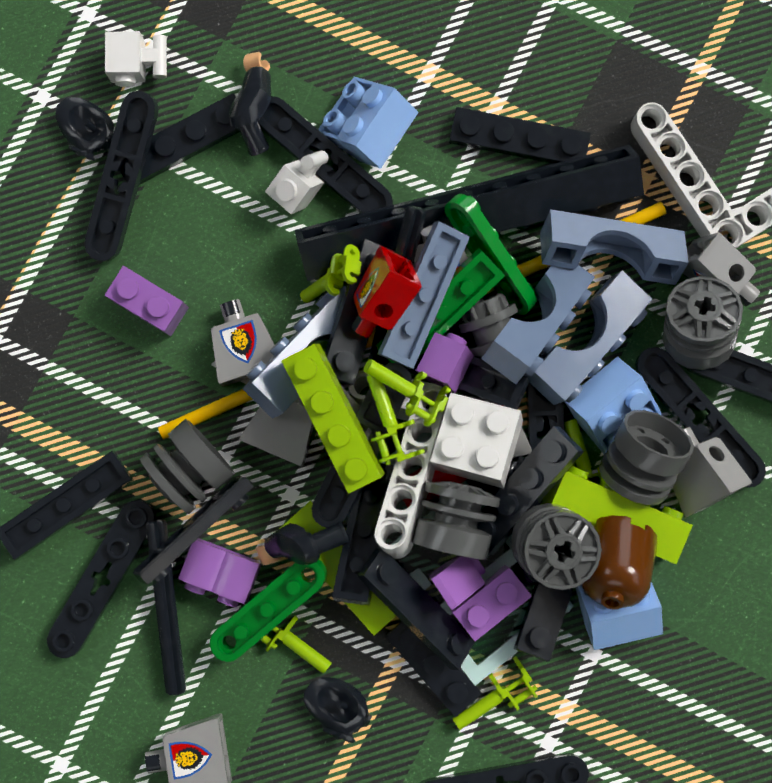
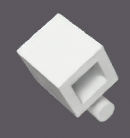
(128, 57)
(297, 182)

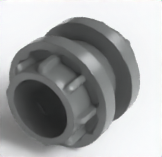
(486, 321)

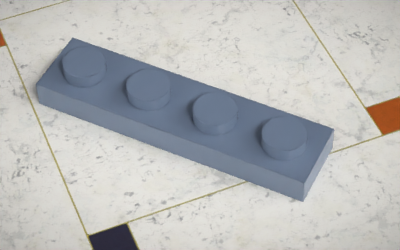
(435, 271)

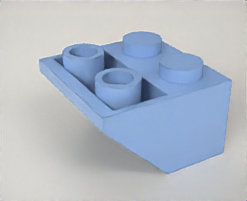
(368, 121)
(608, 399)
(622, 625)

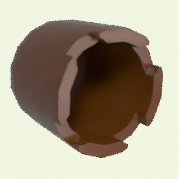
(624, 563)

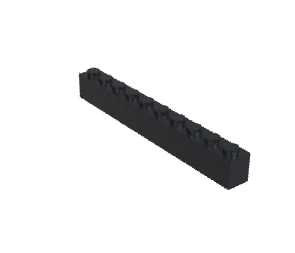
(504, 201)

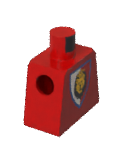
(384, 292)

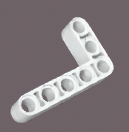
(704, 188)
(400, 484)

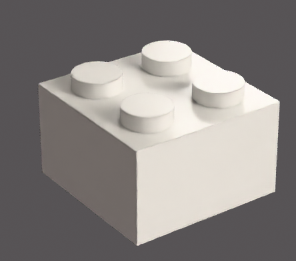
(477, 440)

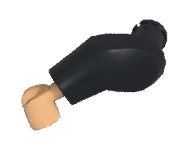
(252, 103)
(301, 546)

